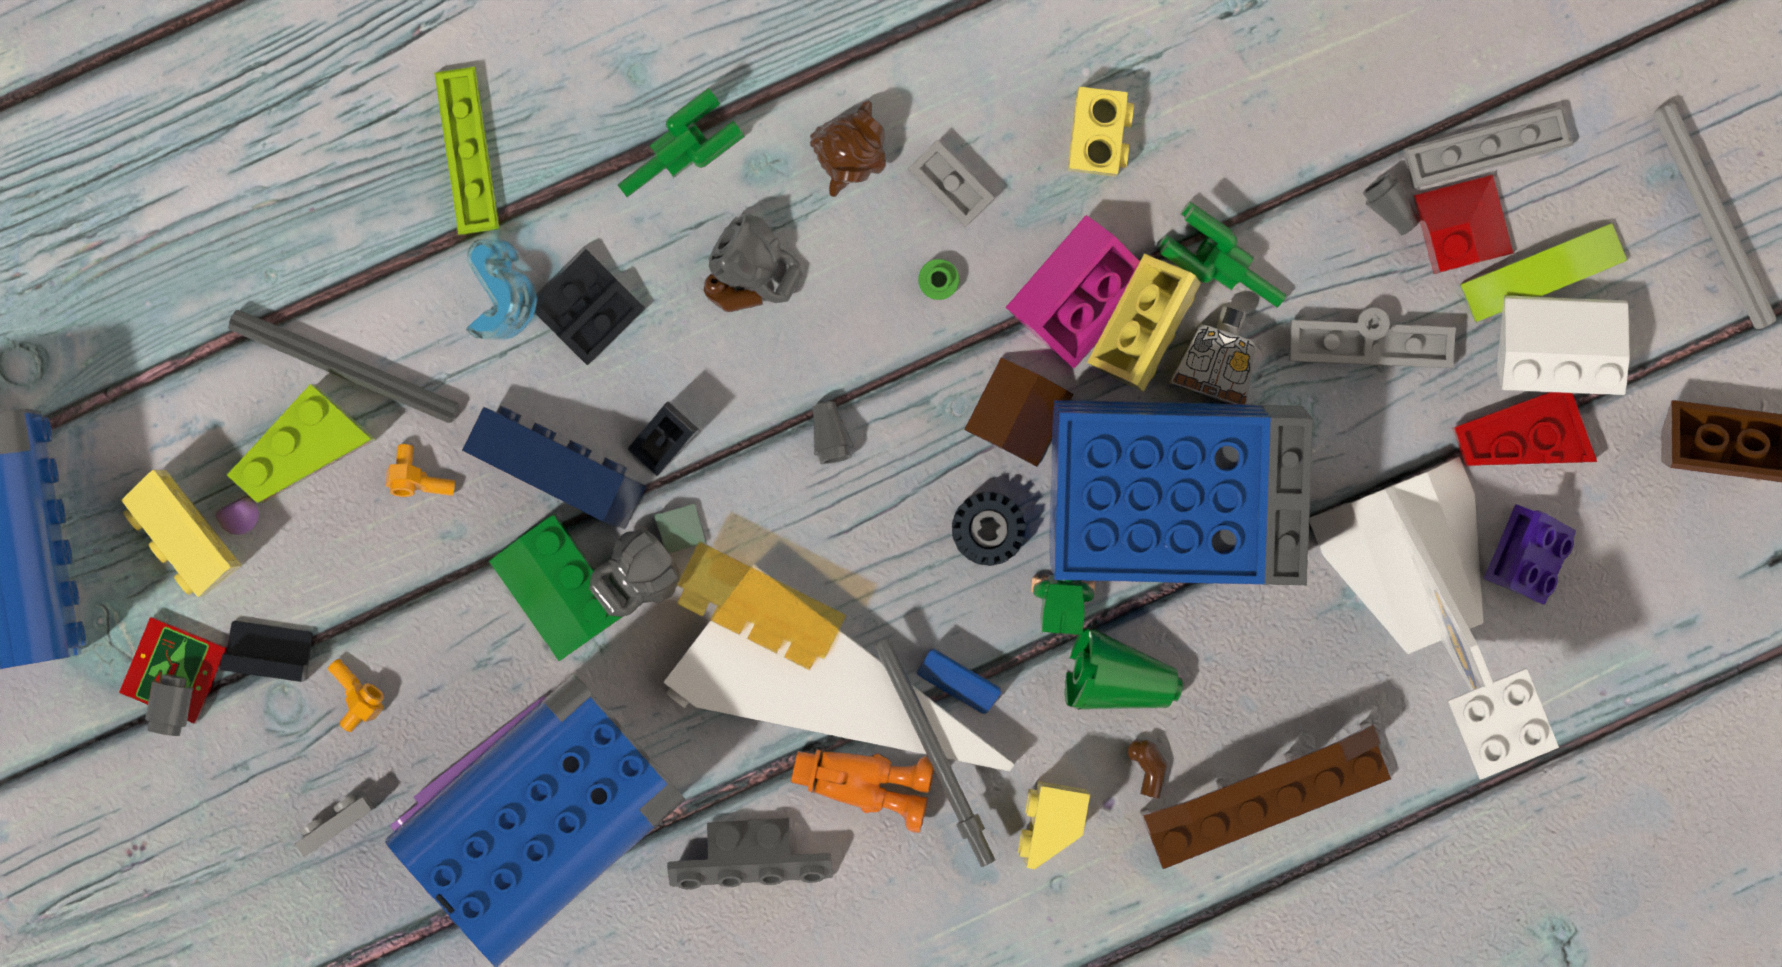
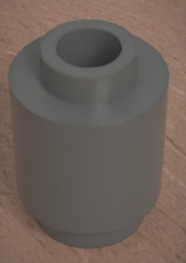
(168, 705)

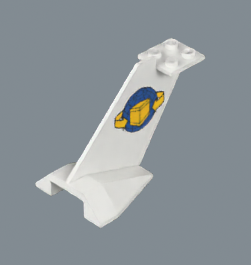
(1418, 572)

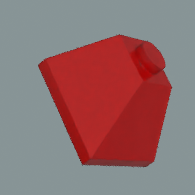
(1463, 224)

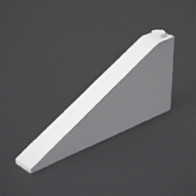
(839, 696)

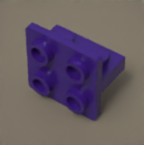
(1530, 554)

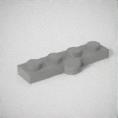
(1372, 342)

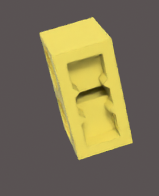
(1089, 130)

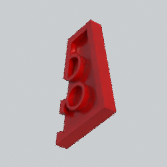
(1529, 432)

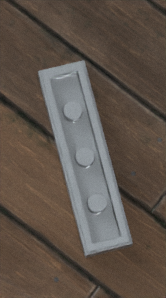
(1487, 147)

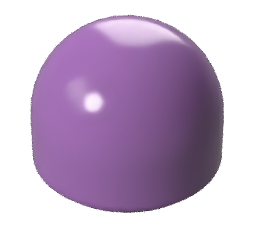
(239, 516)

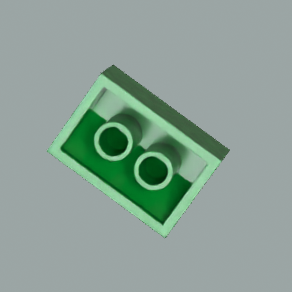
(552, 586)

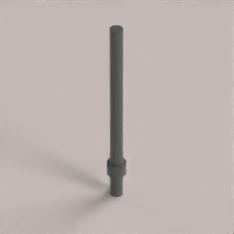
(969, 825)

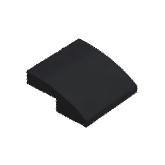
(586, 306)

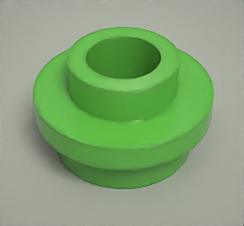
(929, 289)

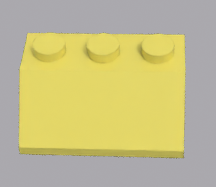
(1144, 322)
(179, 533)

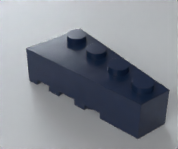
(553, 467)

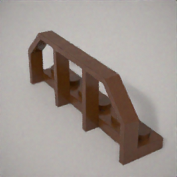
(1267, 797)

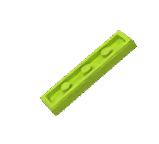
(467, 150)

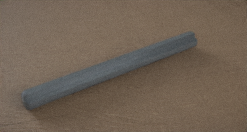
(343, 366)

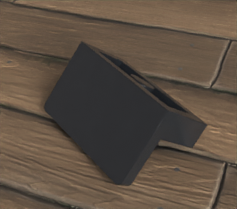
(268, 651)

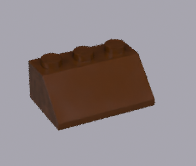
(1722, 441)

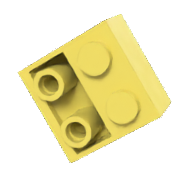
(1056, 821)

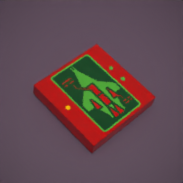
(173, 652)

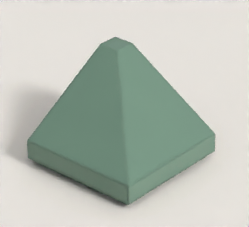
(680, 528)

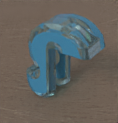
(509, 290)

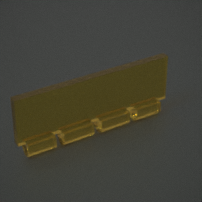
(754, 597)

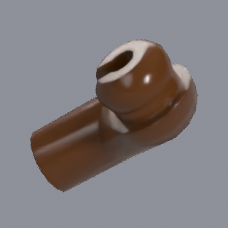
(730, 298)
(1153, 765)

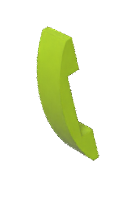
(1544, 271)

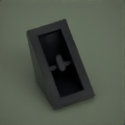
(663, 438)

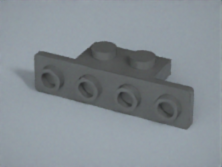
(748, 854)

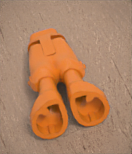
(857, 782)

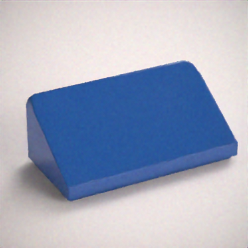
(958, 681)

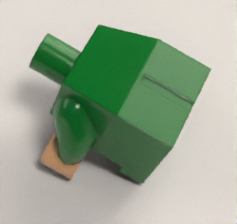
(1062, 603)

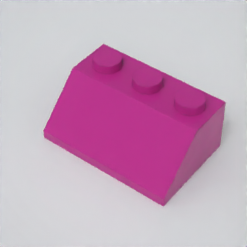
(1076, 291)

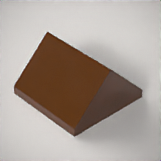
(1017, 411)

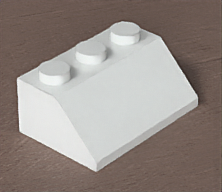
(1564, 345)

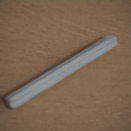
(1714, 216)

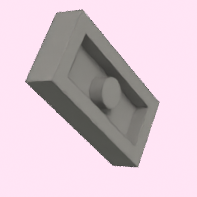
(951, 183)
(347, 812)

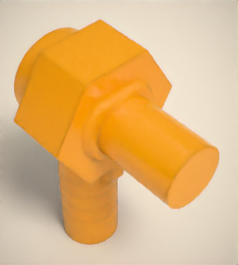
(405, 478)
(363, 701)

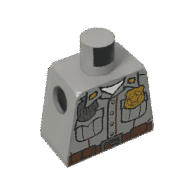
(1218, 360)

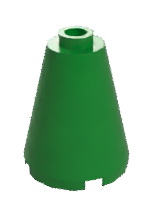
(1117, 676)

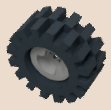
(967, 523)

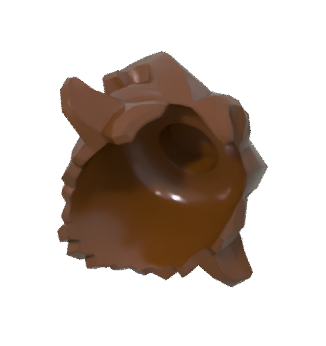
(850, 148)

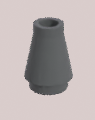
(1391, 203)
(830, 436)

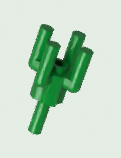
(684, 143)
(1217, 256)

